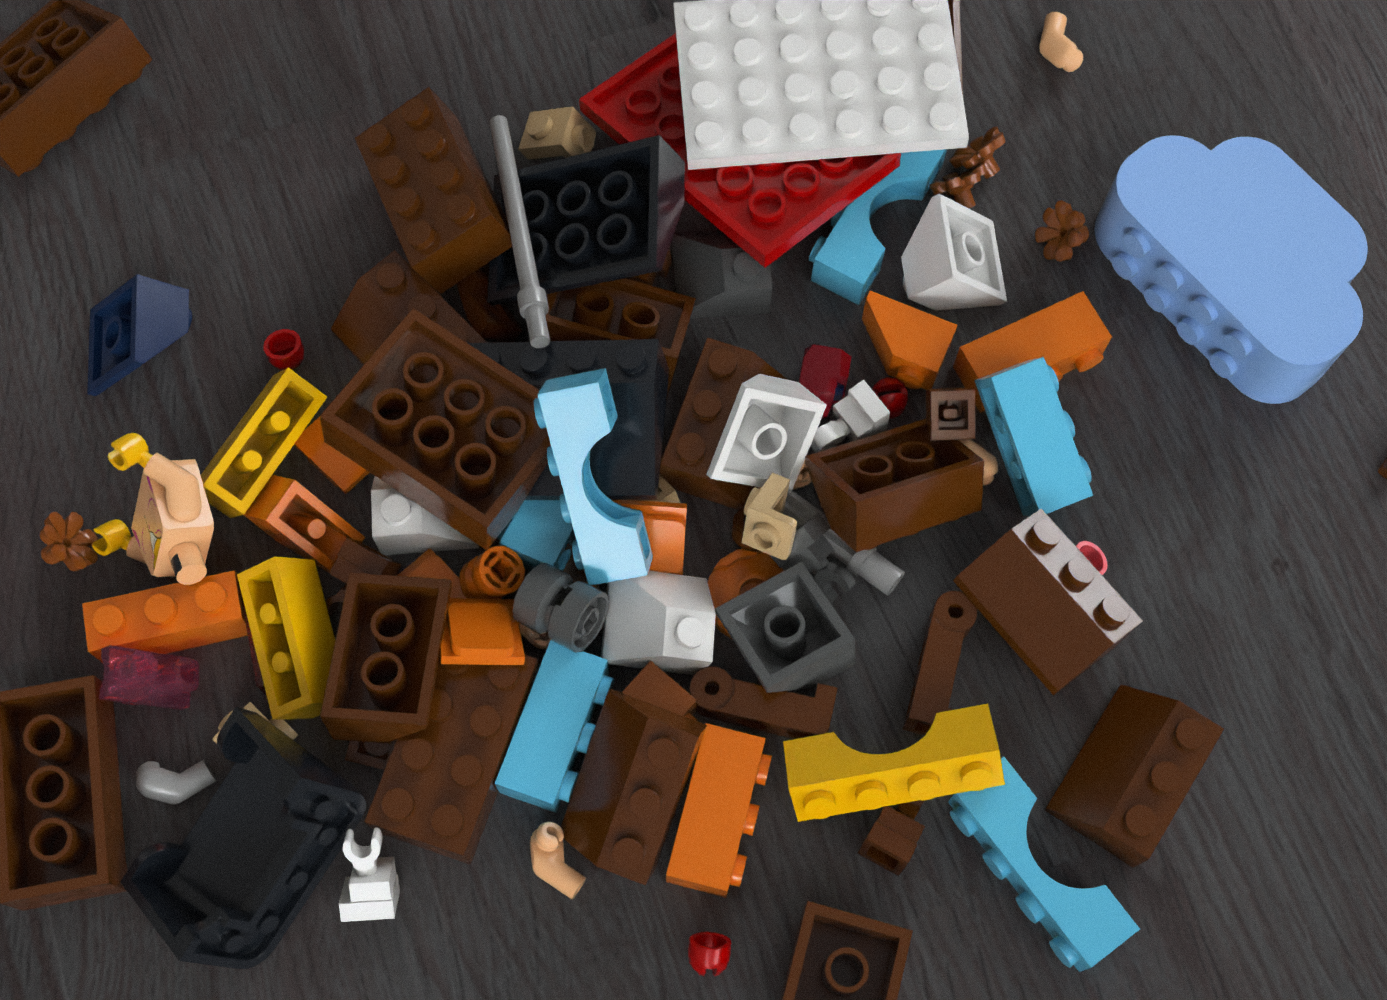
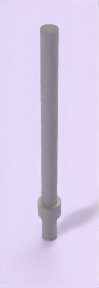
(531, 297)

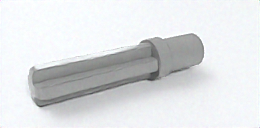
(866, 563)

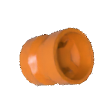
(483, 582)

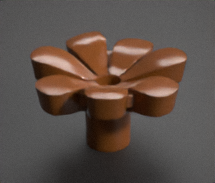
(980, 152)
(960, 185)
(1063, 231)
(67, 541)

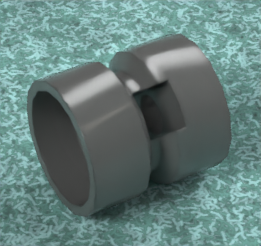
(562, 608)

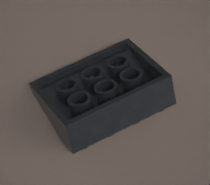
(595, 217)
(629, 457)

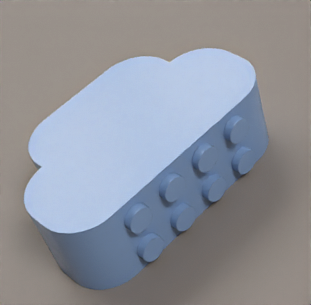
(1238, 258)

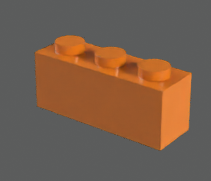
(1064, 334)
(168, 617)
(718, 811)

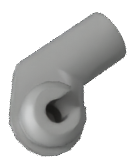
(170, 786)

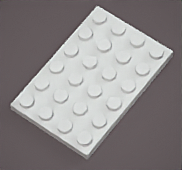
(816, 80)

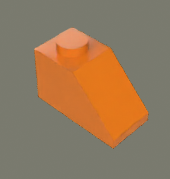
(907, 340)
(300, 521)

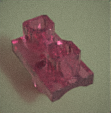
(148, 678)

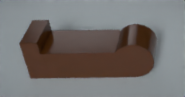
(938, 660)
(752, 707)

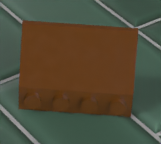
(58, 74)
(442, 428)

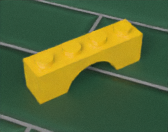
(952, 758)

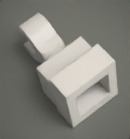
(853, 416)
(373, 884)

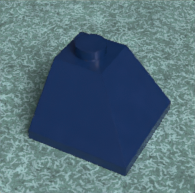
(133, 328)

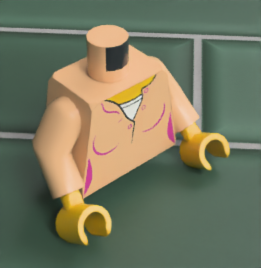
(170, 516)

